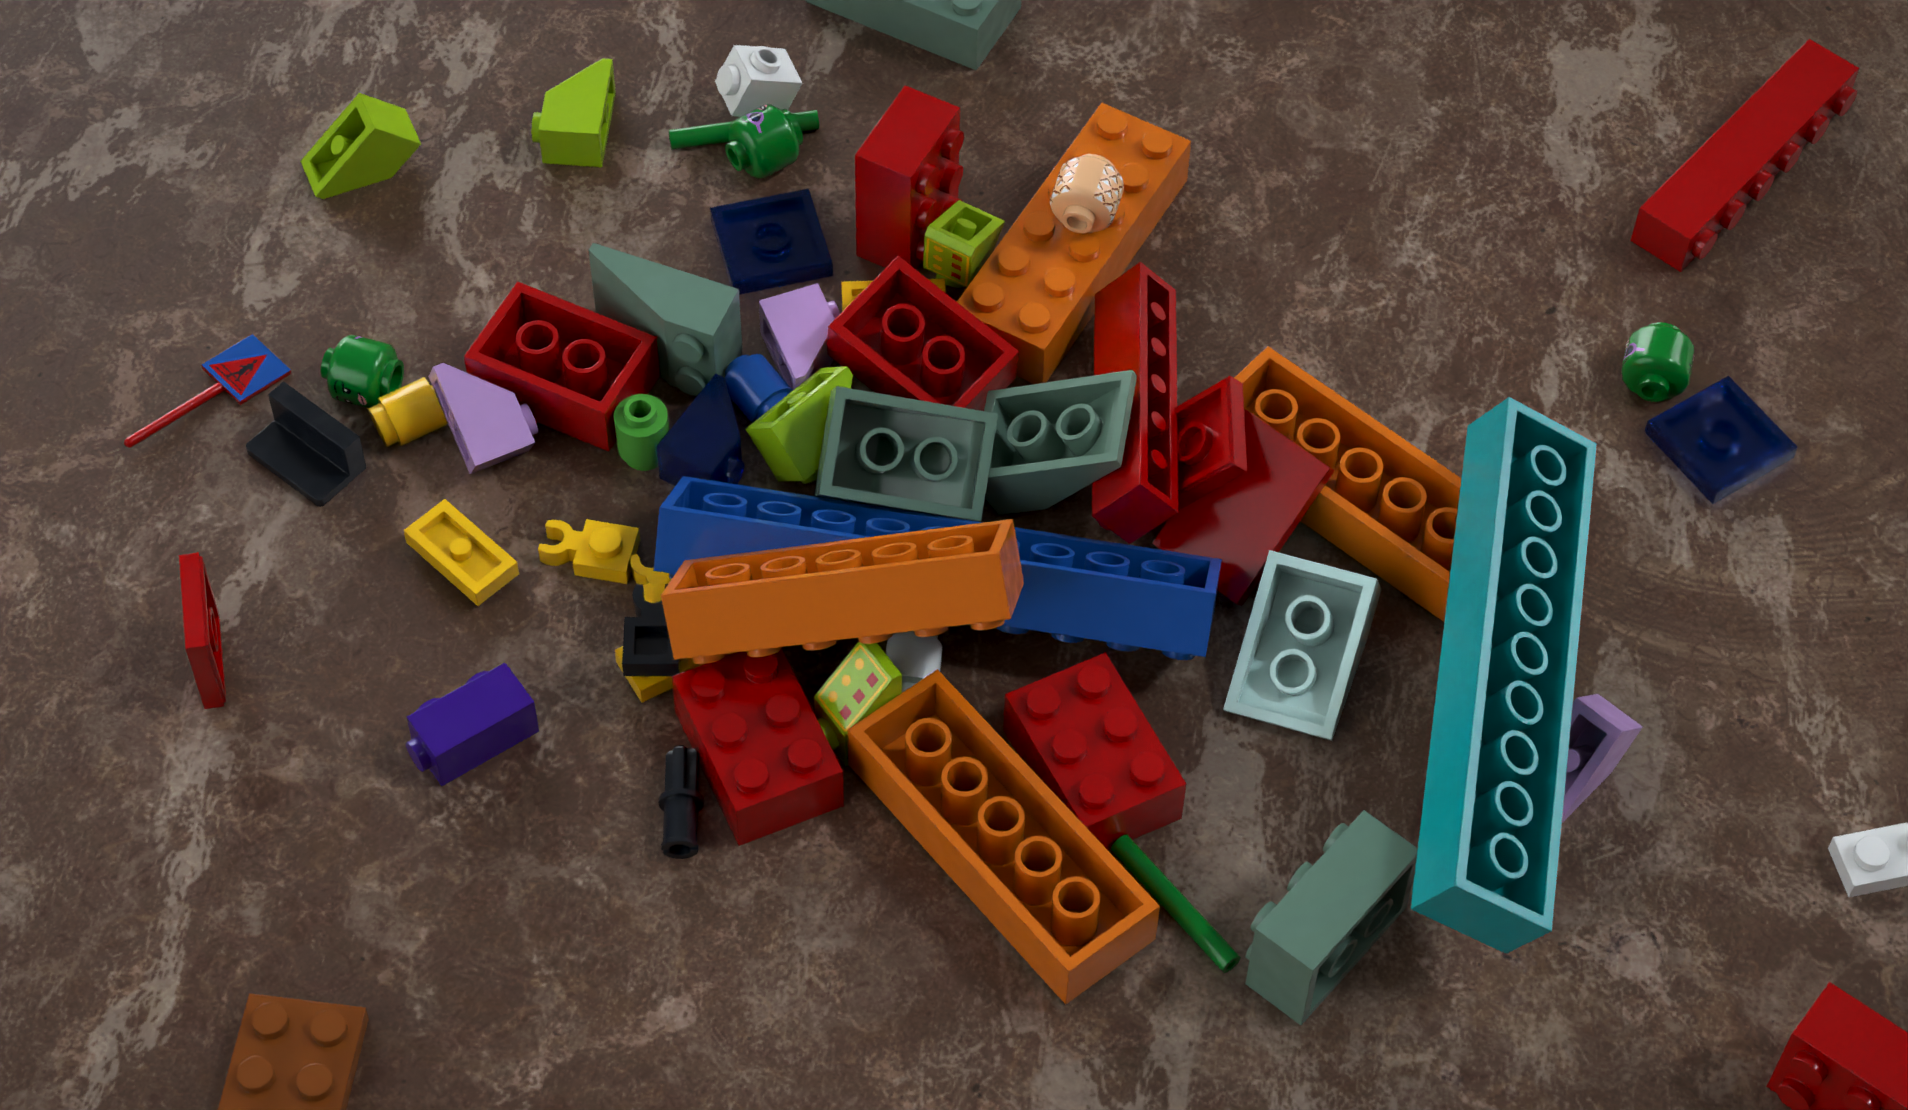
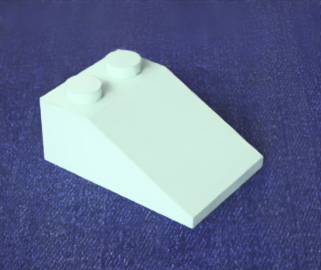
(1302, 645)

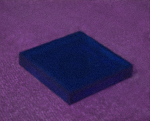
(771, 241)
(1720, 439)

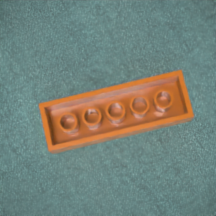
(1044, 277)
(1386, 496)
(844, 591)
(1003, 836)

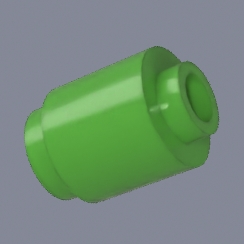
(639, 428)

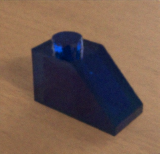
(704, 440)

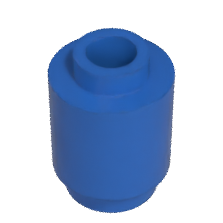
(754, 385)

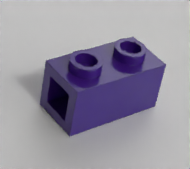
(471, 724)

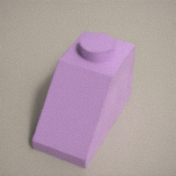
(797, 331)
(482, 417)
(1596, 745)

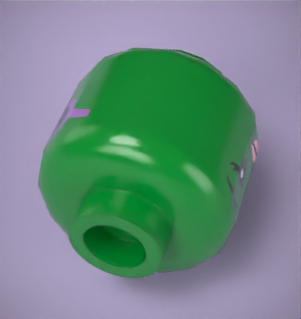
(764, 141)
(1658, 362)
(361, 370)

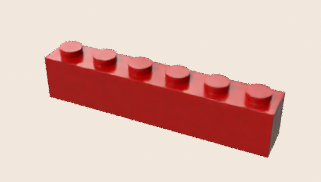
(1745, 156)
(1139, 334)

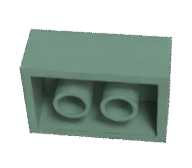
(1330, 916)

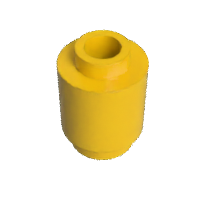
(407, 413)

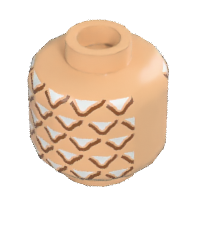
(1087, 193)

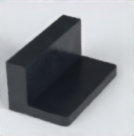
(307, 447)

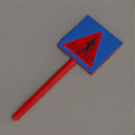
(239, 371)

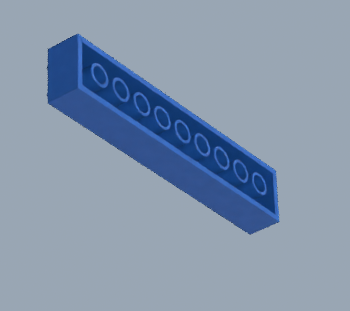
(1070, 582)

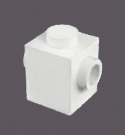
(757, 78)

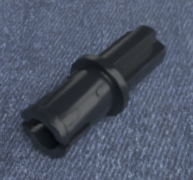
(681, 803)

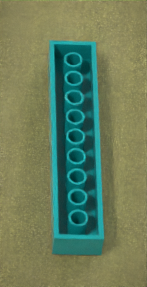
(1506, 680)

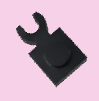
(647, 640)

